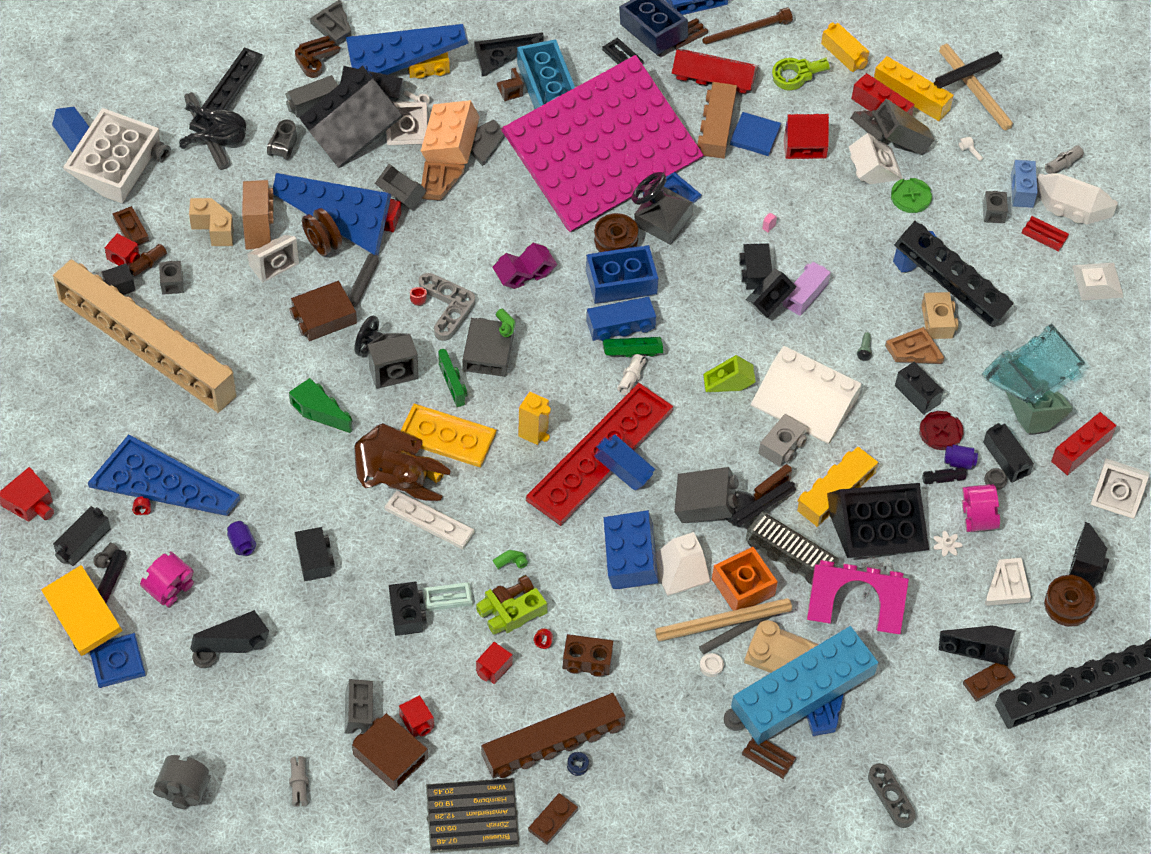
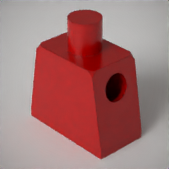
(27, 497)

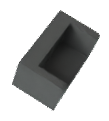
(400, 187)

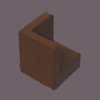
(512, 87)

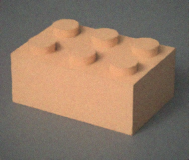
(450, 132)

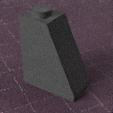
(903, 128)

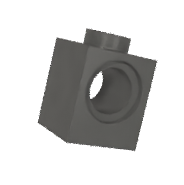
(995, 207)
(171, 277)

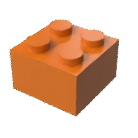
(744, 580)

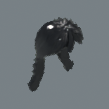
(227, 127)

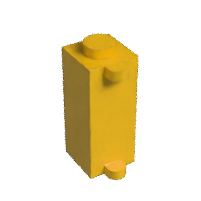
(845, 47)
(534, 418)

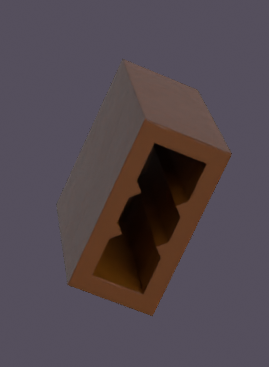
(323, 311)
(389, 751)

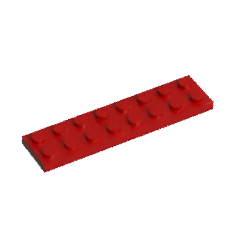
(579, 471)

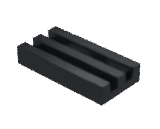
(615, 54)

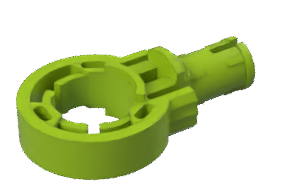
(801, 67)

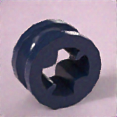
(575, 770)

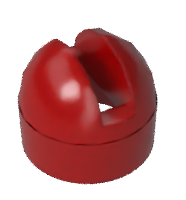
(418, 296)
(144, 502)
(538, 638)

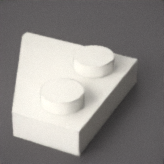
(1008, 583)

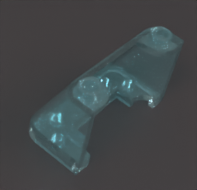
(1035, 366)

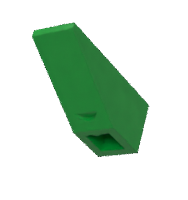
(315, 405)

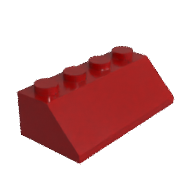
(713, 69)

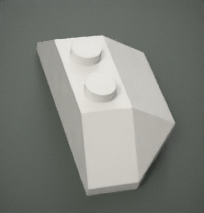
(1074, 199)

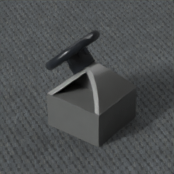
(660, 209)
(390, 355)

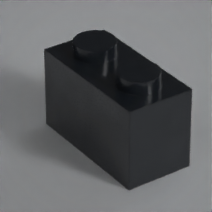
(756, 264)
(771, 293)
(919, 388)
(313, 553)

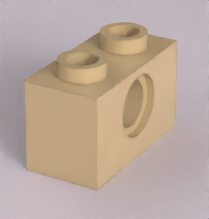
(939, 315)

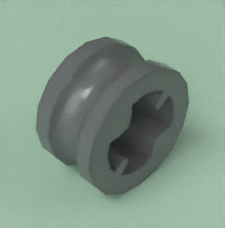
(160, 151)

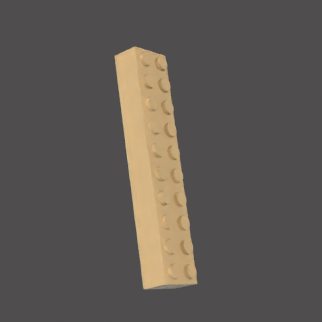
(145, 335)

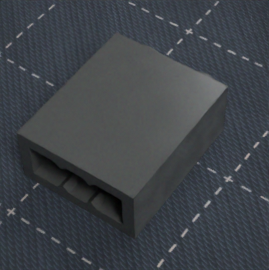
(486, 348)
(706, 495)

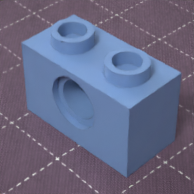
(1024, 183)

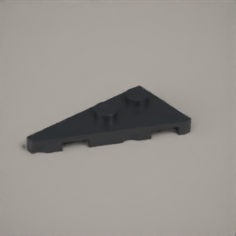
(497, 52)

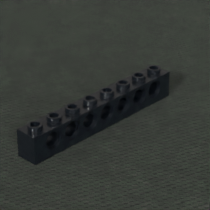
(1079, 691)

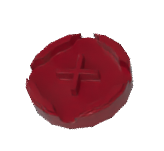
(941, 430)

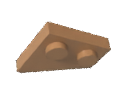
(440, 178)
(915, 347)

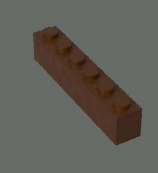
(553, 735)

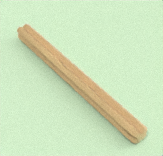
(978, 89)
(723, 619)

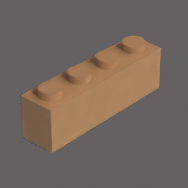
(718, 120)

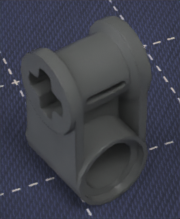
(283, 139)

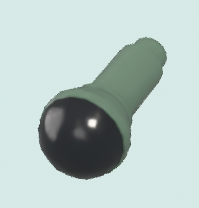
(864, 352)

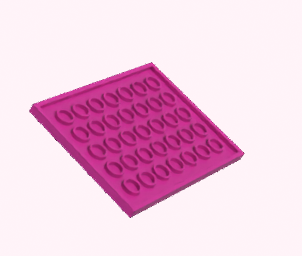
(601, 142)

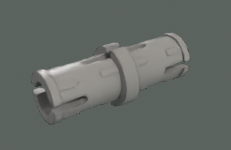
(1064, 160)
(298, 781)

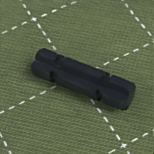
(944, 475)

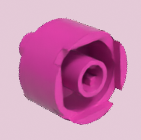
(981, 508)
(167, 578)

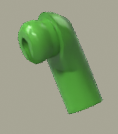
(508, 323)
(511, 556)

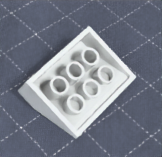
(113, 154)
(807, 393)

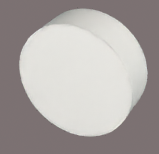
(711, 665)

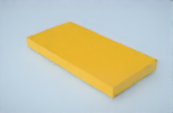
(449, 435)
(81, 610)

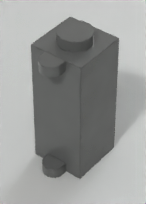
(306, 96)

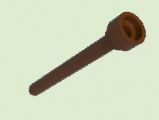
(783, 16)

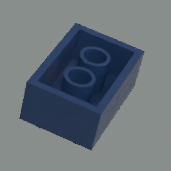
(654, 23)

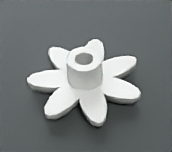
(947, 544)

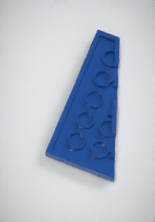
(400, 49)
(355, 210)
(146, 472)

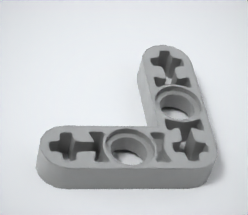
(455, 304)

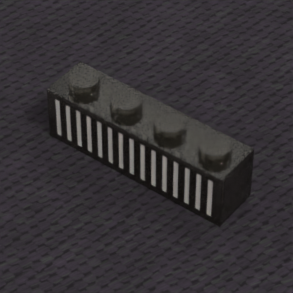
(787, 546)

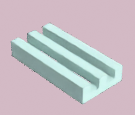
(447, 604)

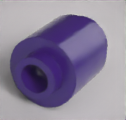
(960, 456)
(241, 538)

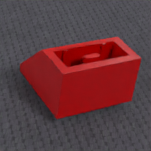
(806, 136)

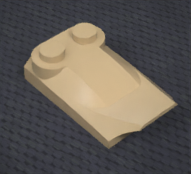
(775, 647)

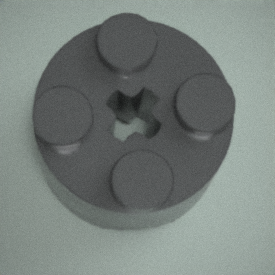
(182, 781)

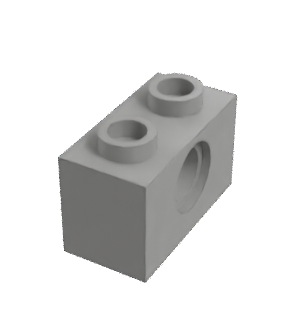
(786, 430)

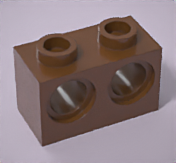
(588, 649)

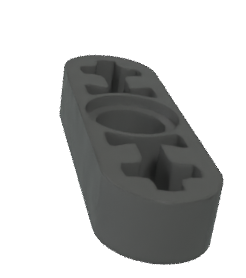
(893, 786)

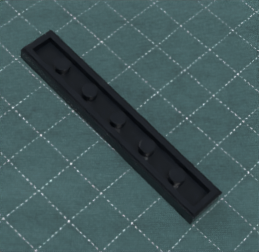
(228, 86)

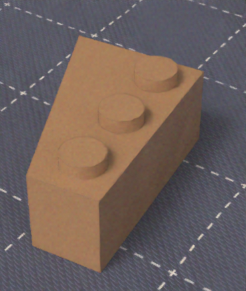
(257, 213)

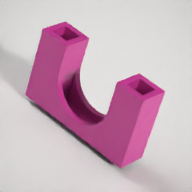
(890, 590)

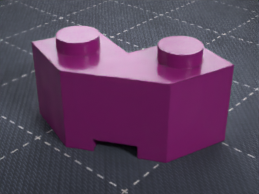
(532, 263)

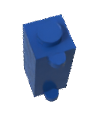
(70, 126)
(624, 462)

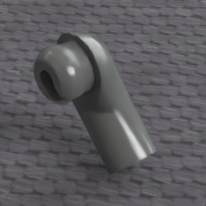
(103, 558)

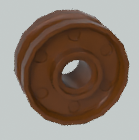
(321, 231)
(615, 232)
(1074, 589)

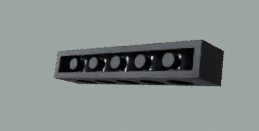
(942, 273)

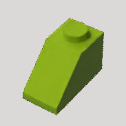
(730, 375)

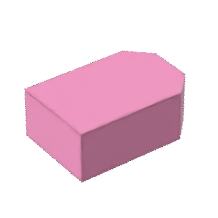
(769, 222)

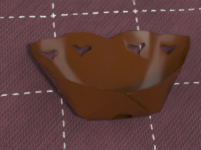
(372, 445)

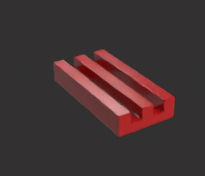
(1046, 231)

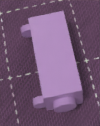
(808, 287)

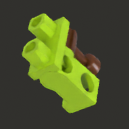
(512, 612)

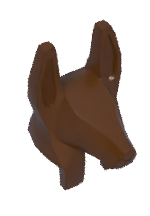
(408, 472)

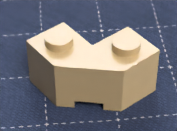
(208, 214)

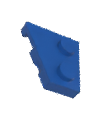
(825, 718)

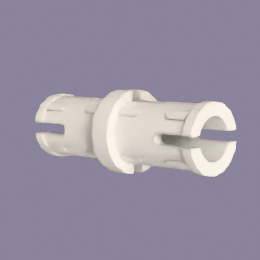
(631, 374)

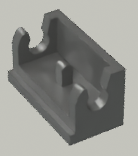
(358, 705)

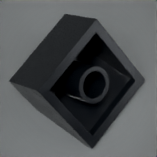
(1089, 557)

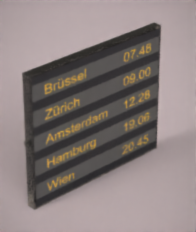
(472, 815)

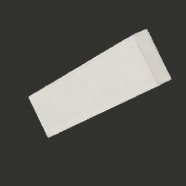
(429, 519)

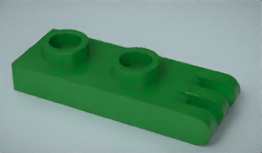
(630, 346)
(452, 377)

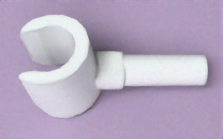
(422, 97)
(967, 143)

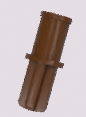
(147, 259)

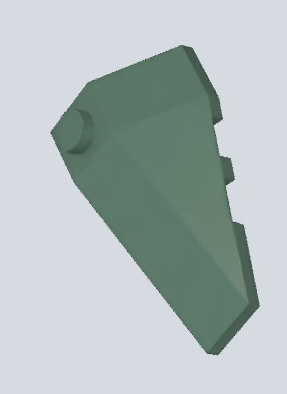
(1042, 414)

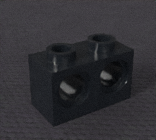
(404, 609)

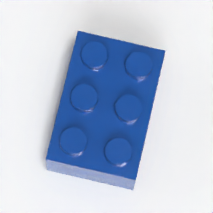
(621, 274)
(630, 550)

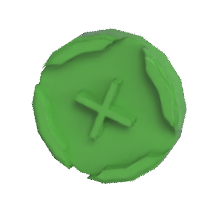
(911, 195)

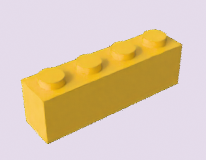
(914, 88)
(851, 472)

